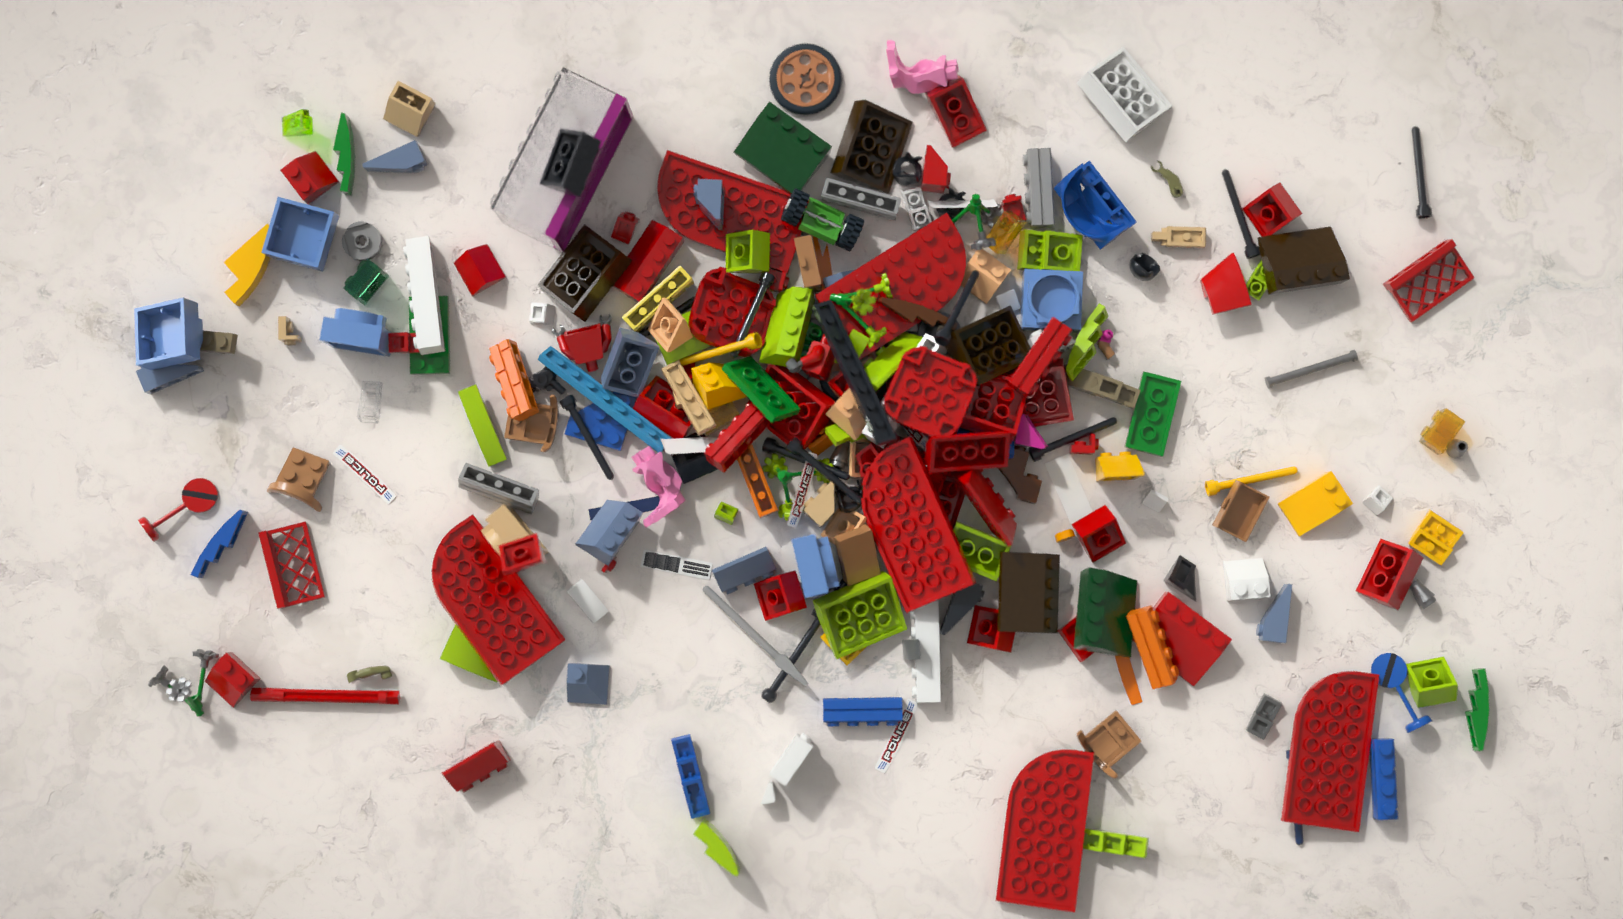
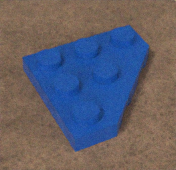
(602, 426)

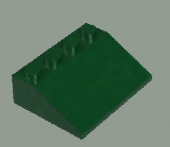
(782, 149)
(1102, 612)

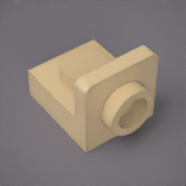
(285, 327)

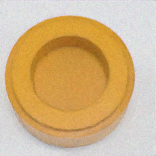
(1064, 535)

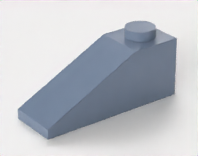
(401, 160)
(164, 377)
(1275, 621)

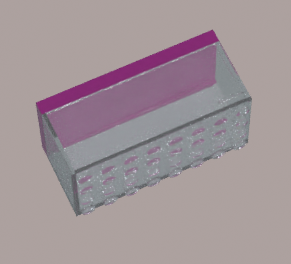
(570, 105)

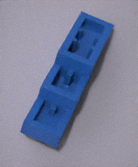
(225, 537)
(690, 776)

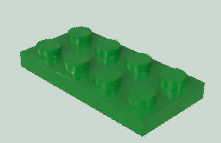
(435, 362)
(761, 389)
(1153, 414)

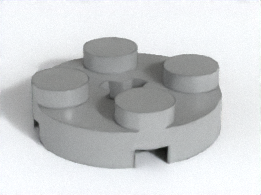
(353, 234)

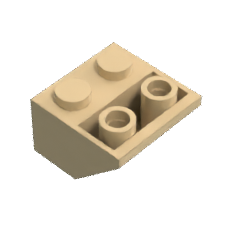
(408, 108)
(821, 507)

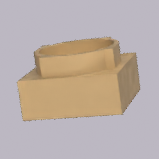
(506, 526)

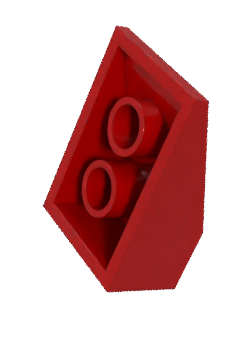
(956, 111)

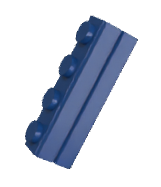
(862, 710)
(1383, 779)

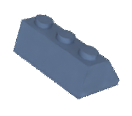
(710, 197)
(629, 363)
(609, 530)
(744, 570)

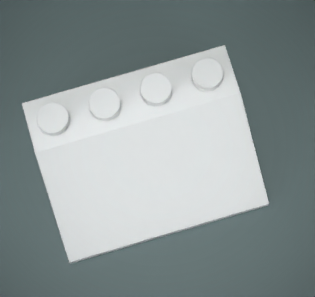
(1124, 94)

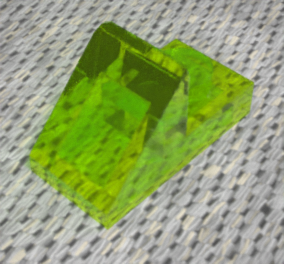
(297, 124)

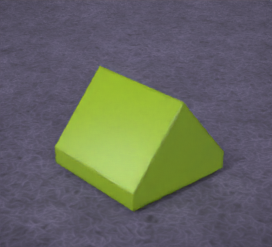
(726, 513)

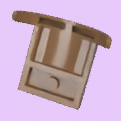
(537, 428)
(301, 477)
(1109, 742)

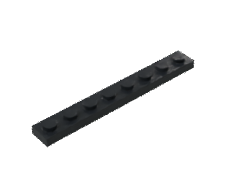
(854, 373)

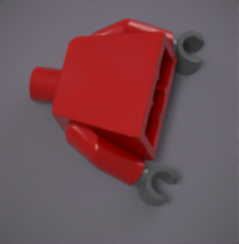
(586, 343)
(816, 362)

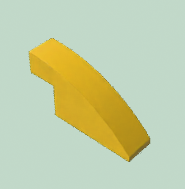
(248, 266)

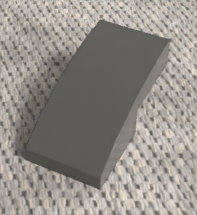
(911, 649)
(1263, 716)

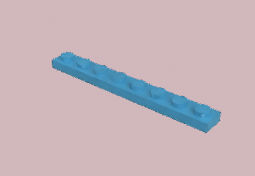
(603, 398)

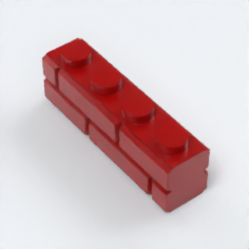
(1040, 356)
(736, 438)

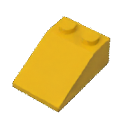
(714, 385)
(1118, 467)
(1315, 503)

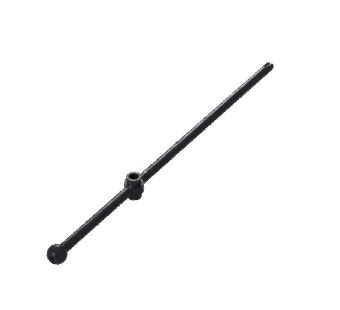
(770, 694)

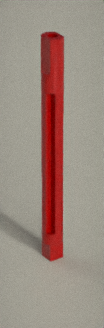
(314, 695)

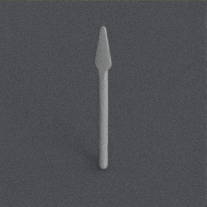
(781, 660)

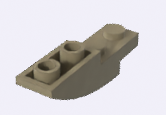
(219, 342)
(1105, 387)

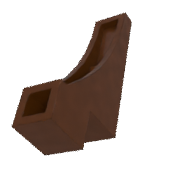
(1025, 487)

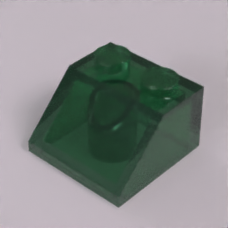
(365, 281)

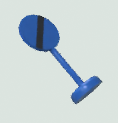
(1392, 673)

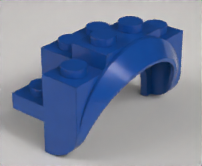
(1093, 206)

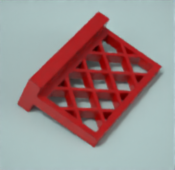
(1424, 264)
(275, 572)

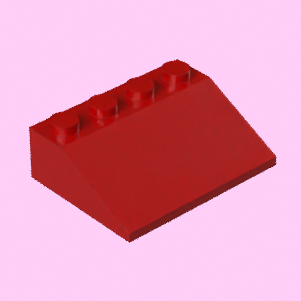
(809, 398)
(1052, 399)
(994, 408)
(987, 503)
(1191, 638)

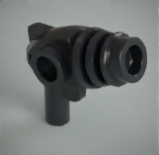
(545, 380)

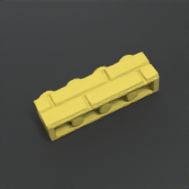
(669, 288)

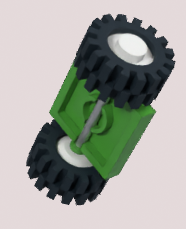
(822, 220)

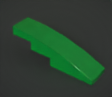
(345, 148)
(1478, 717)

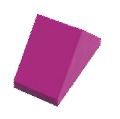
(1028, 434)

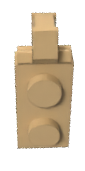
(1181, 237)

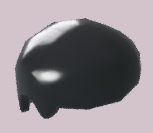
(1144, 267)

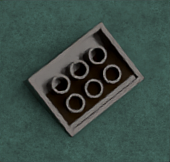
(871, 146)
(1302, 260)
(584, 273)
(990, 345)
(1028, 592)

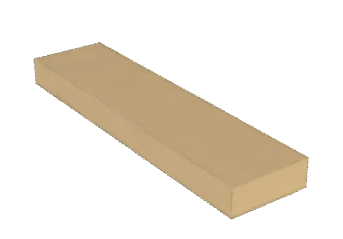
(688, 397)

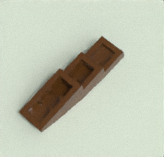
(911, 311)

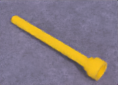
(752, 342)
(1213, 487)

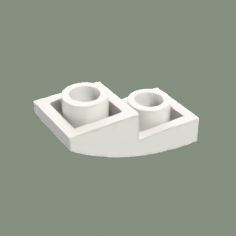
(916, 207)
(587, 601)

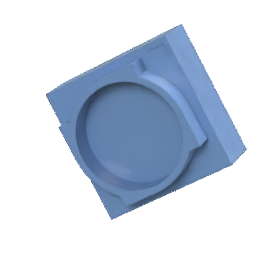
(300, 234)
(1051, 295)
(356, 332)
(167, 333)
(815, 565)

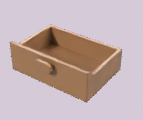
(808, 263)
(1240, 510)
(857, 555)

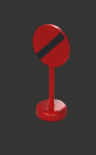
(197, 495)

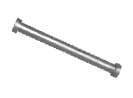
(1352, 356)

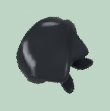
(901, 176)
(951, 212)
(847, 507)

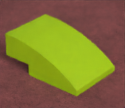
(1049, 250)
(461, 654)
(718, 847)

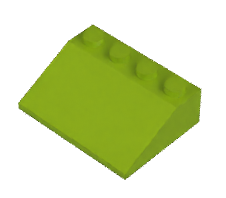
(860, 614)

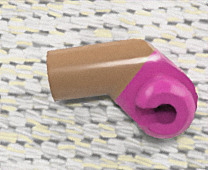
(1104, 343)

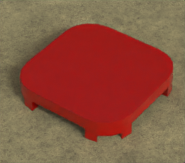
(723, 306)
(930, 392)

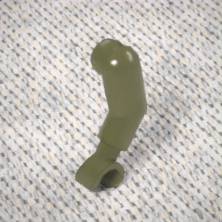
(1173, 180)
(370, 671)

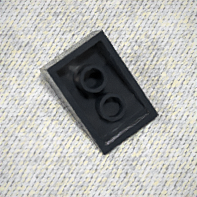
(960, 604)

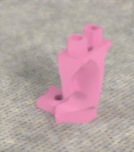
(923, 75)
(661, 480)

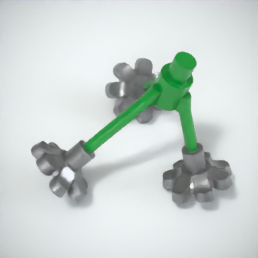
(991, 215)
(180, 689)

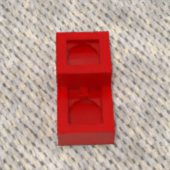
(402, 342)

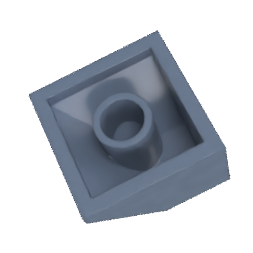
(587, 683)

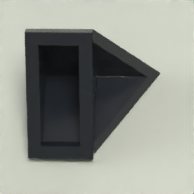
(1182, 577)

